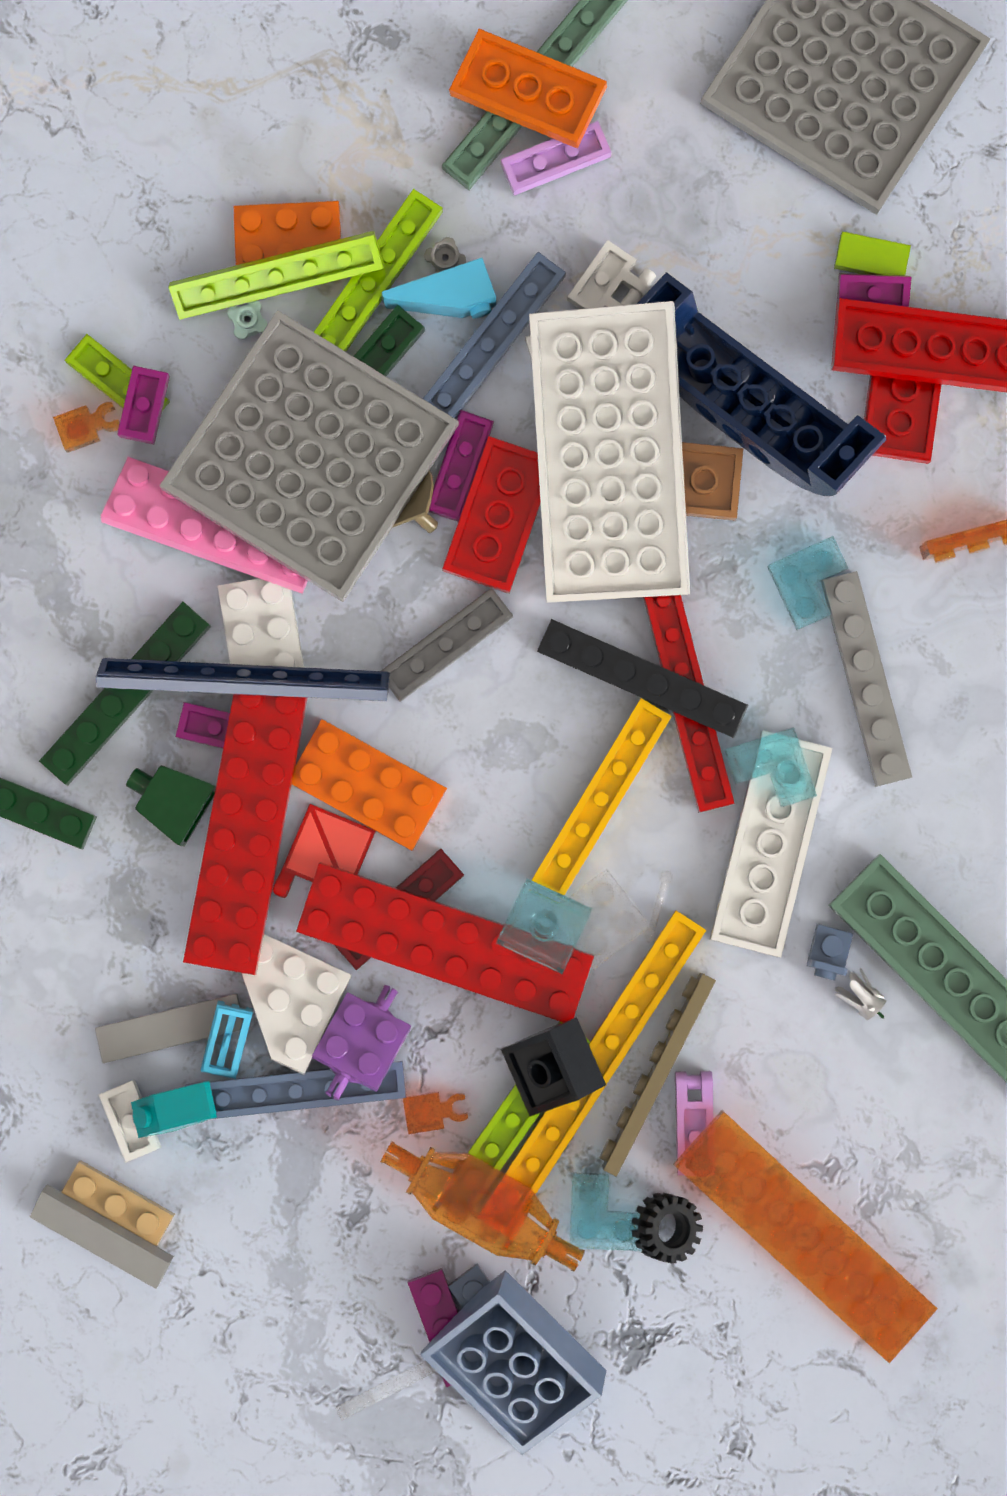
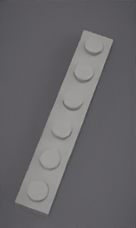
(866, 679)

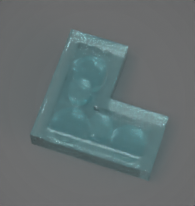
(798, 579)
(778, 756)
(591, 1221)

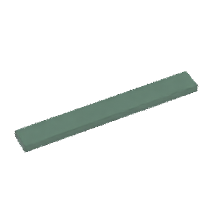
(494, 132)

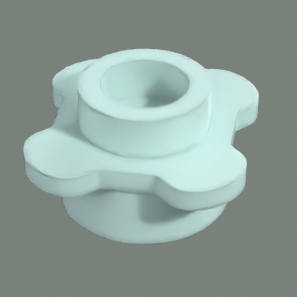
(242, 328)

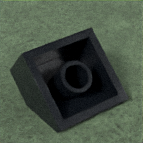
(553, 1067)

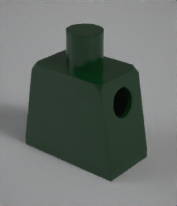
(172, 801)

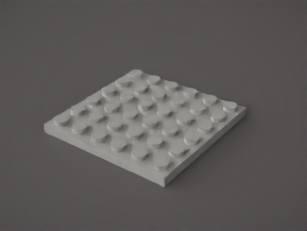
(846, 85)
(309, 455)

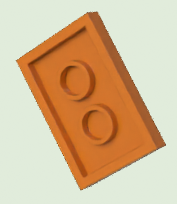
(283, 228)

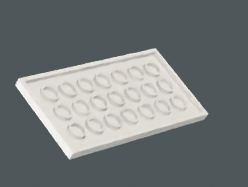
(610, 452)

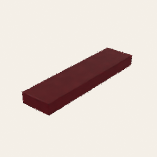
(429, 881)

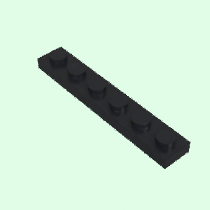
(643, 678)

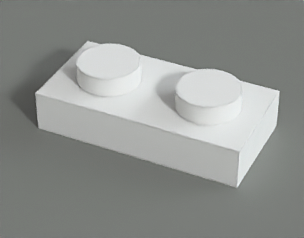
(120, 1115)

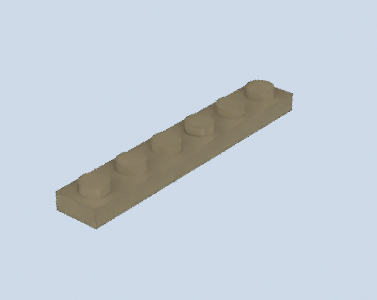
(649, 1086)

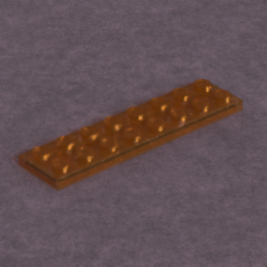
(805, 1236)

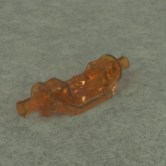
(483, 1205)

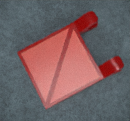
(326, 840)

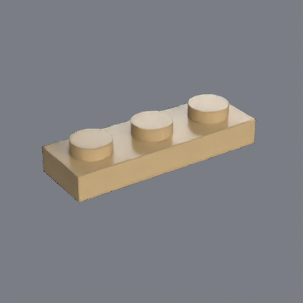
(118, 1203)

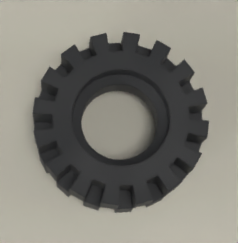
(684, 1232)

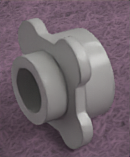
(444, 247)

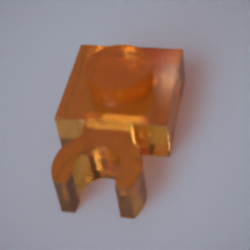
(80, 427)
(426, 1111)

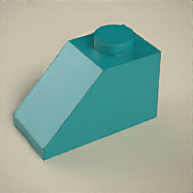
(173, 1110)

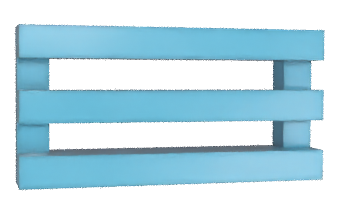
(233, 1012)

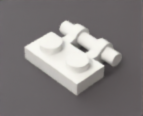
(605, 276)

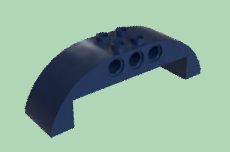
(761, 405)

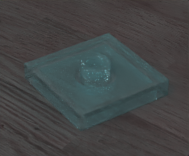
(544, 926)

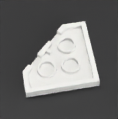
(293, 1001)

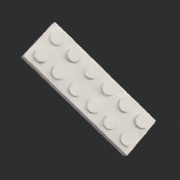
(768, 861)

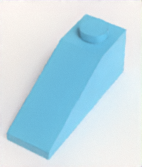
(452, 292)

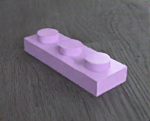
(554, 160)

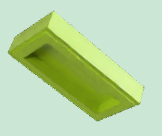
(871, 255)

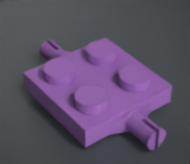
(361, 1042)

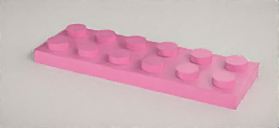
(148, 511)

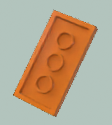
(528, 88)
(367, 785)

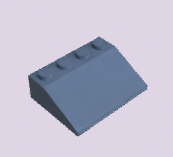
(515, 1363)

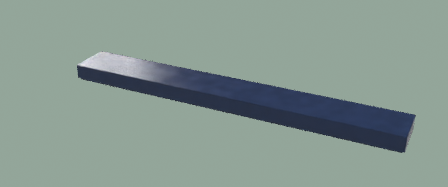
(243, 679)

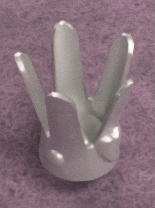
(869, 999)

